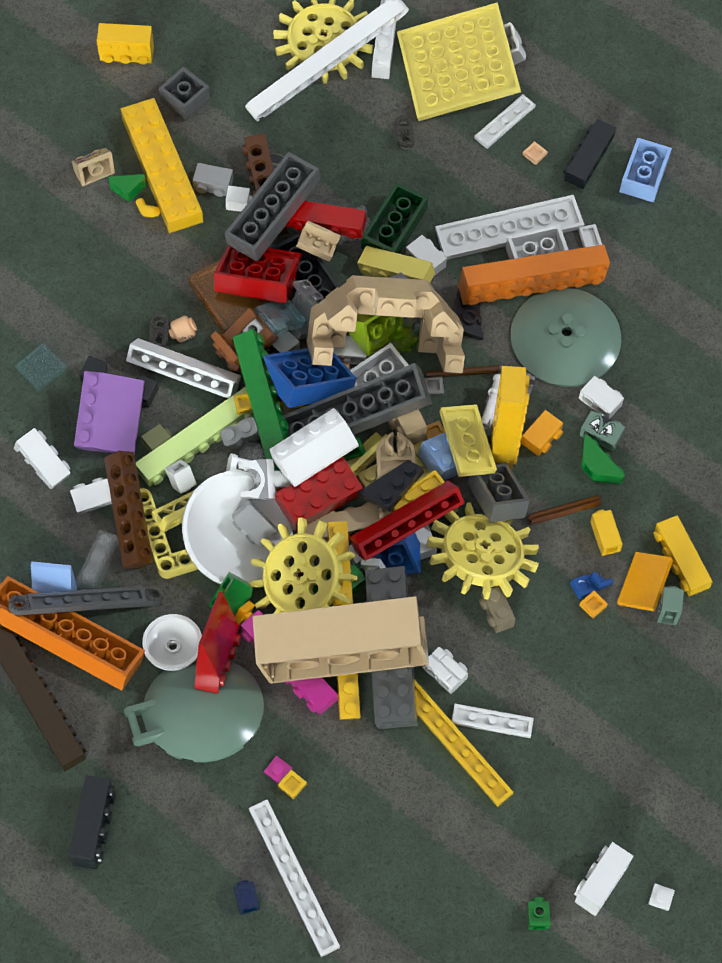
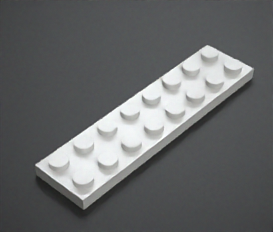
(491, 230)

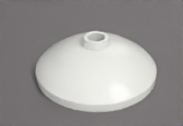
(169, 631)

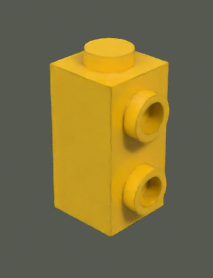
(606, 532)

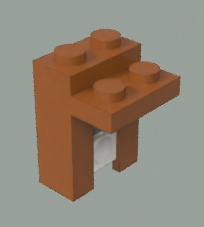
(225, 344)

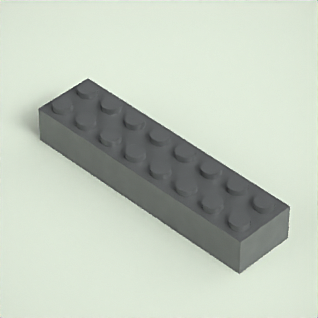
(369, 402)
(393, 688)

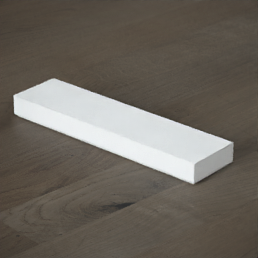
(504, 121)
(492, 720)

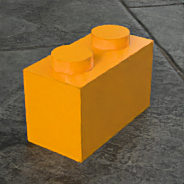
(542, 433)

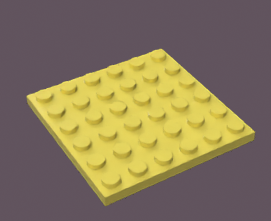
(458, 62)

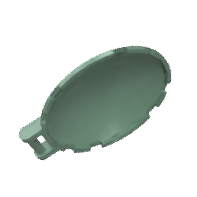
(196, 721)

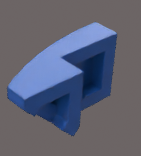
(588, 583)

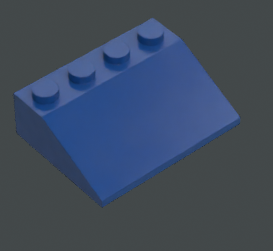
(303, 383)

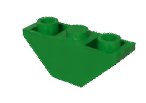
(599, 464)

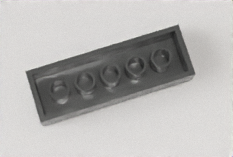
(272, 206)

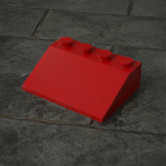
(264, 279)
(217, 647)

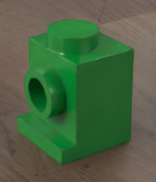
(536, 921)

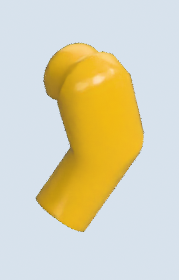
(147, 210)

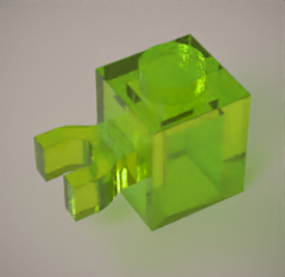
(403, 338)

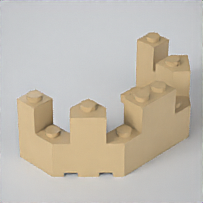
(337, 313)

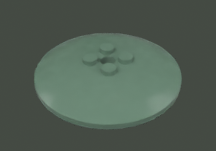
(559, 358)

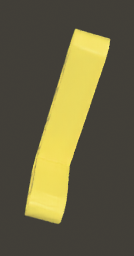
(160, 541)

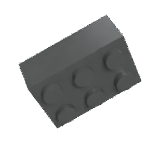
(499, 494)

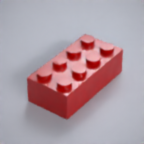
(319, 493)

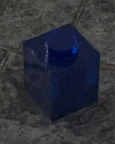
(246, 897)

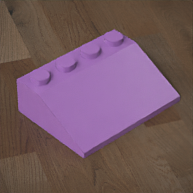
(108, 413)

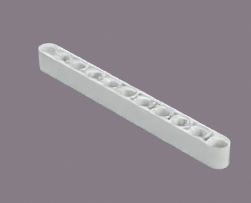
(326, 58)

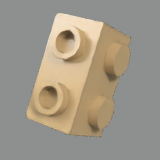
(318, 241)

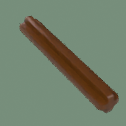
(565, 509)

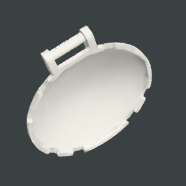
(209, 531)

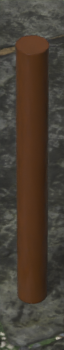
(466, 371)

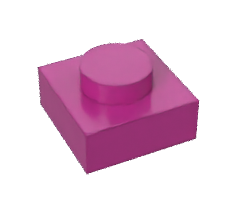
(277, 769)

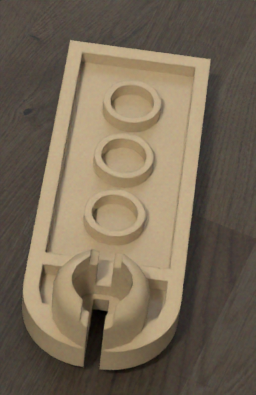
(388, 460)

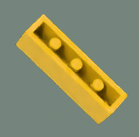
(685, 558)

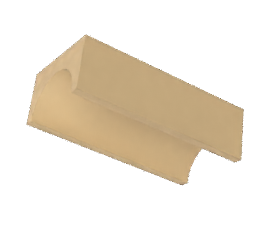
(340, 640)

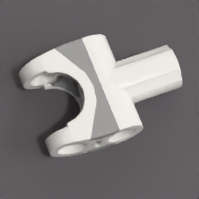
(264, 479)

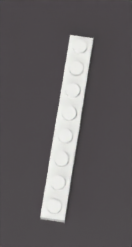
(294, 878)

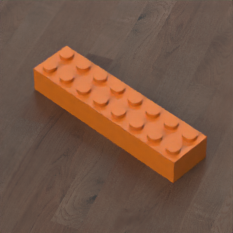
(533, 274)
(73, 638)

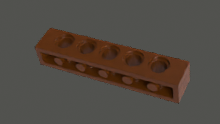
(258, 146)
(128, 510)

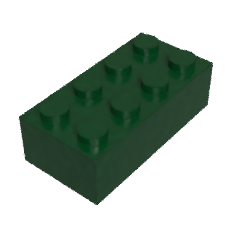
(395, 219)

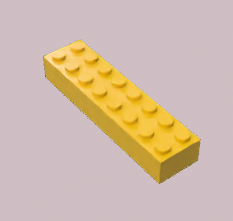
(162, 165)
(509, 415)

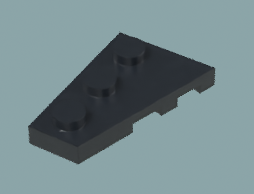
(469, 317)
(392, 486)

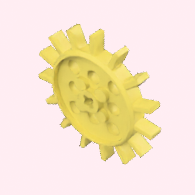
(320, 33)
(482, 551)
(303, 565)

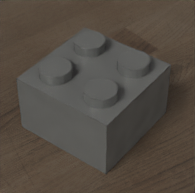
(184, 93)

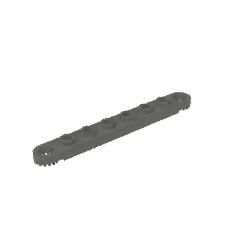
(85, 600)

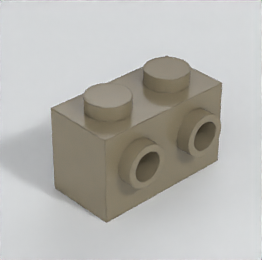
(498, 610)

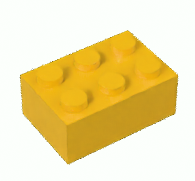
(125, 43)

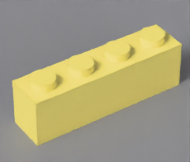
(384, 263)

